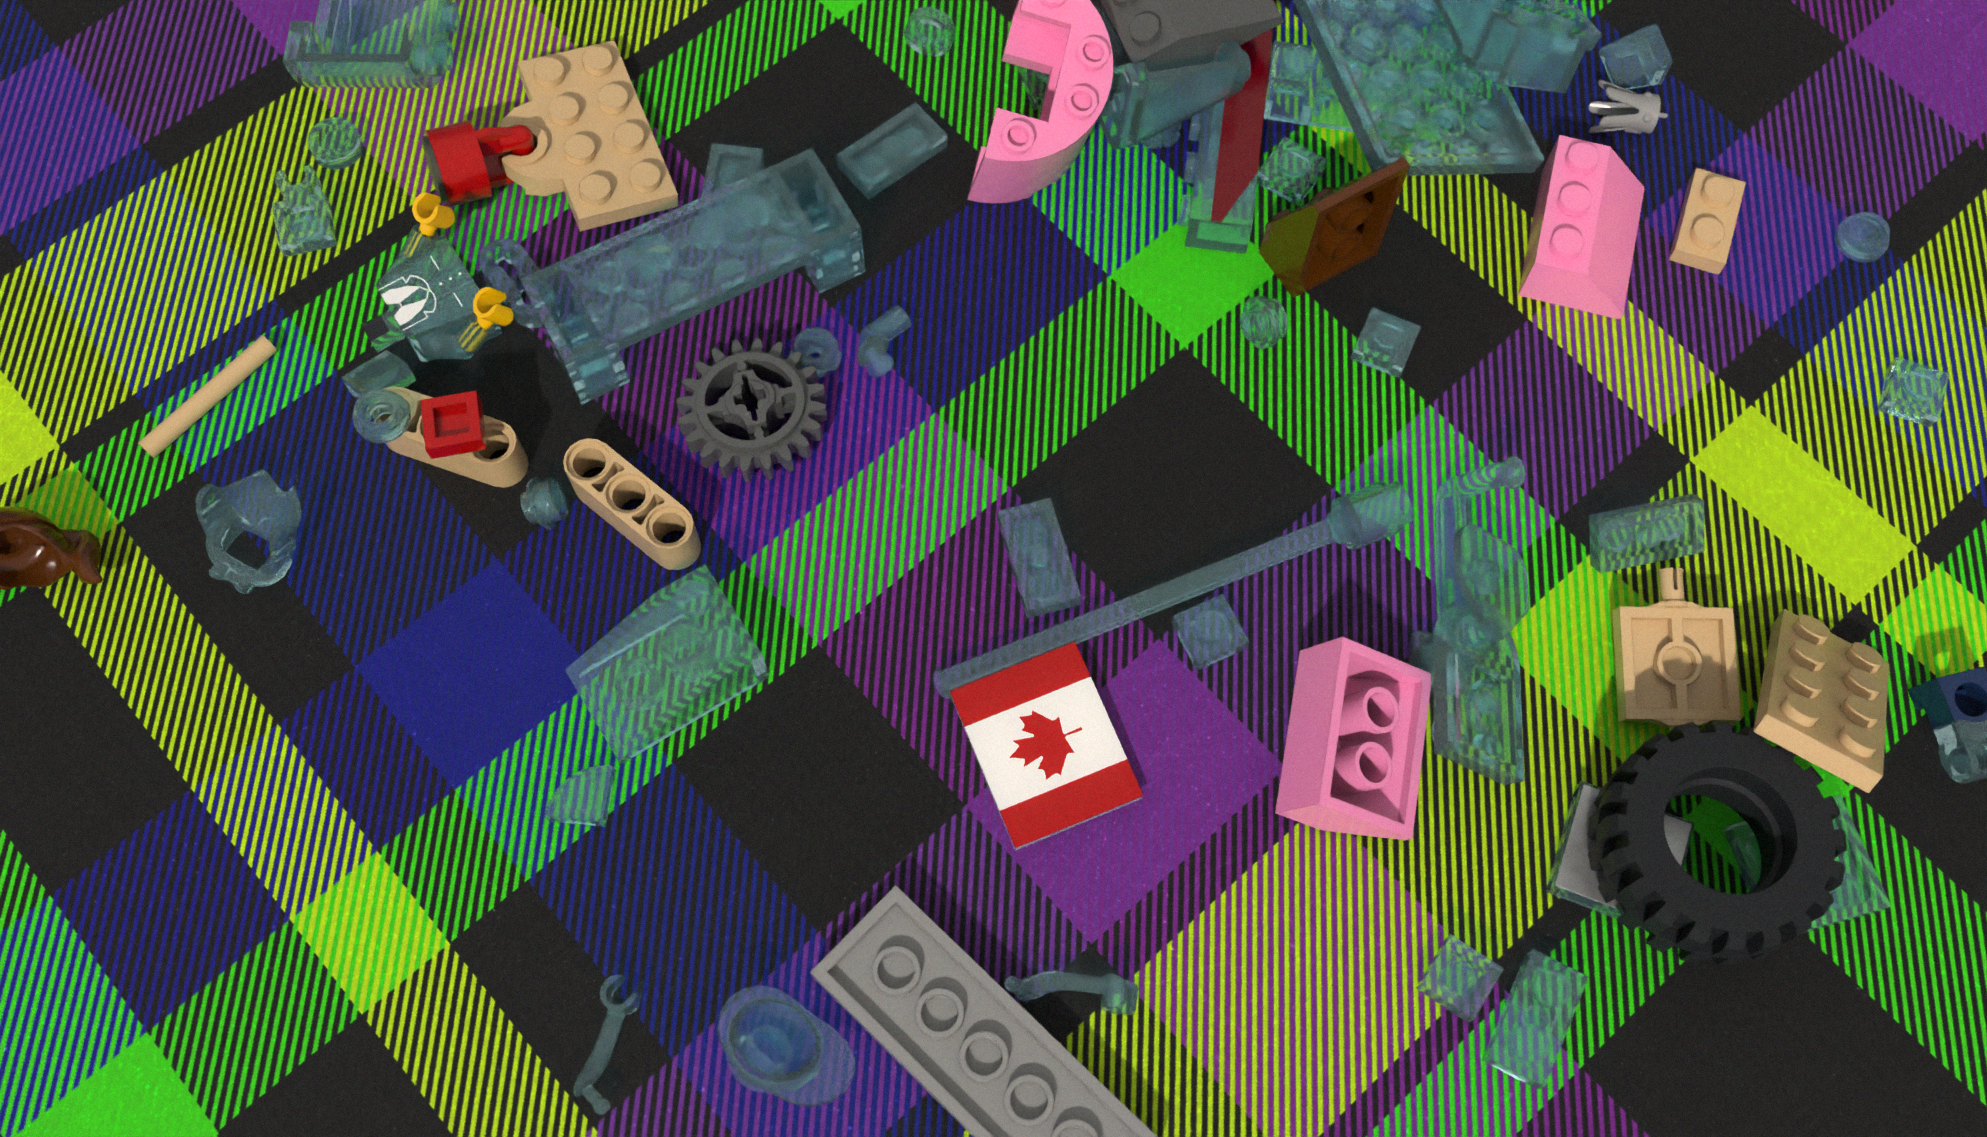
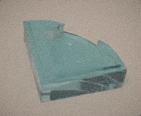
(583, 797)

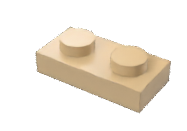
(1707, 221)

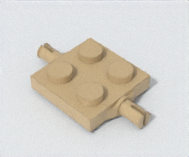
(1675, 660)

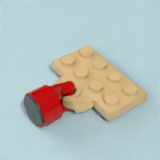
(572, 137)

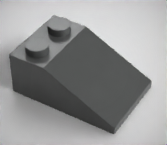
(1185, 31)

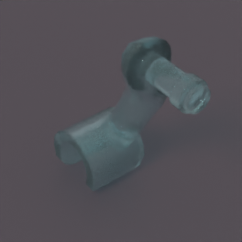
(1117, 997)

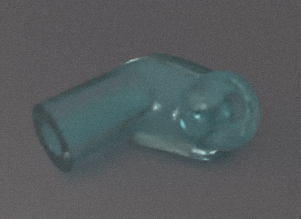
(875, 341)

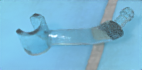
(605, 1043)

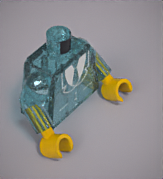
(434, 296)

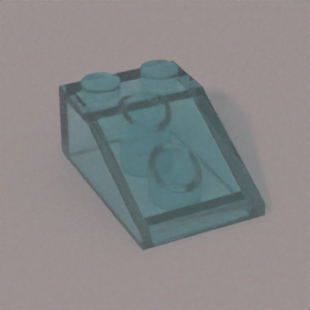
(667, 665)

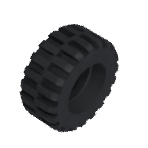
(1761, 786)

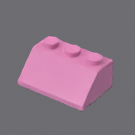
(1583, 229)
(1354, 741)

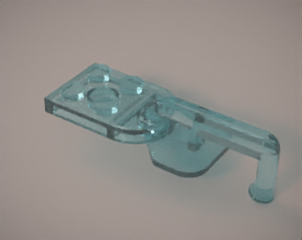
(1474, 655)

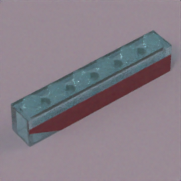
(1227, 161)

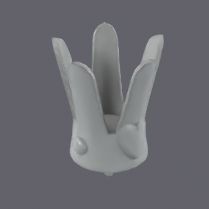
(1631, 113)

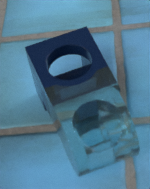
(1959, 719)

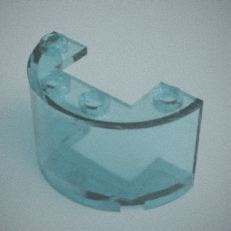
(373, 44)

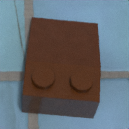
(1332, 229)

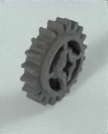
(744, 376)

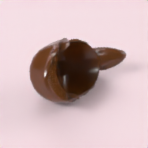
(40, 553)

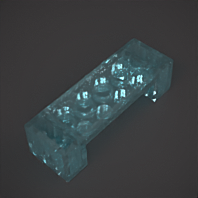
(691, 264)

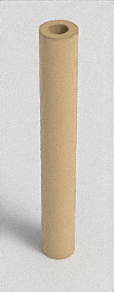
(207, 396)

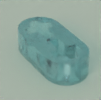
(498, 279)

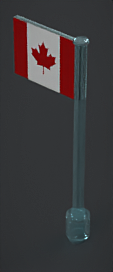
(1040, 715)

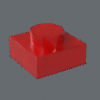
(453, 424)

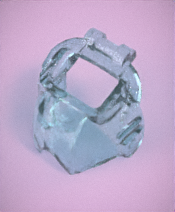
(252, 506)

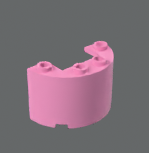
(1076, 52)

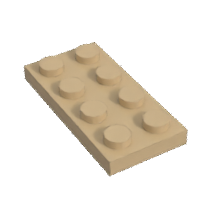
(1825, 699)

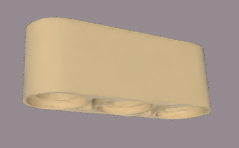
(475, 465)
(622, 483)

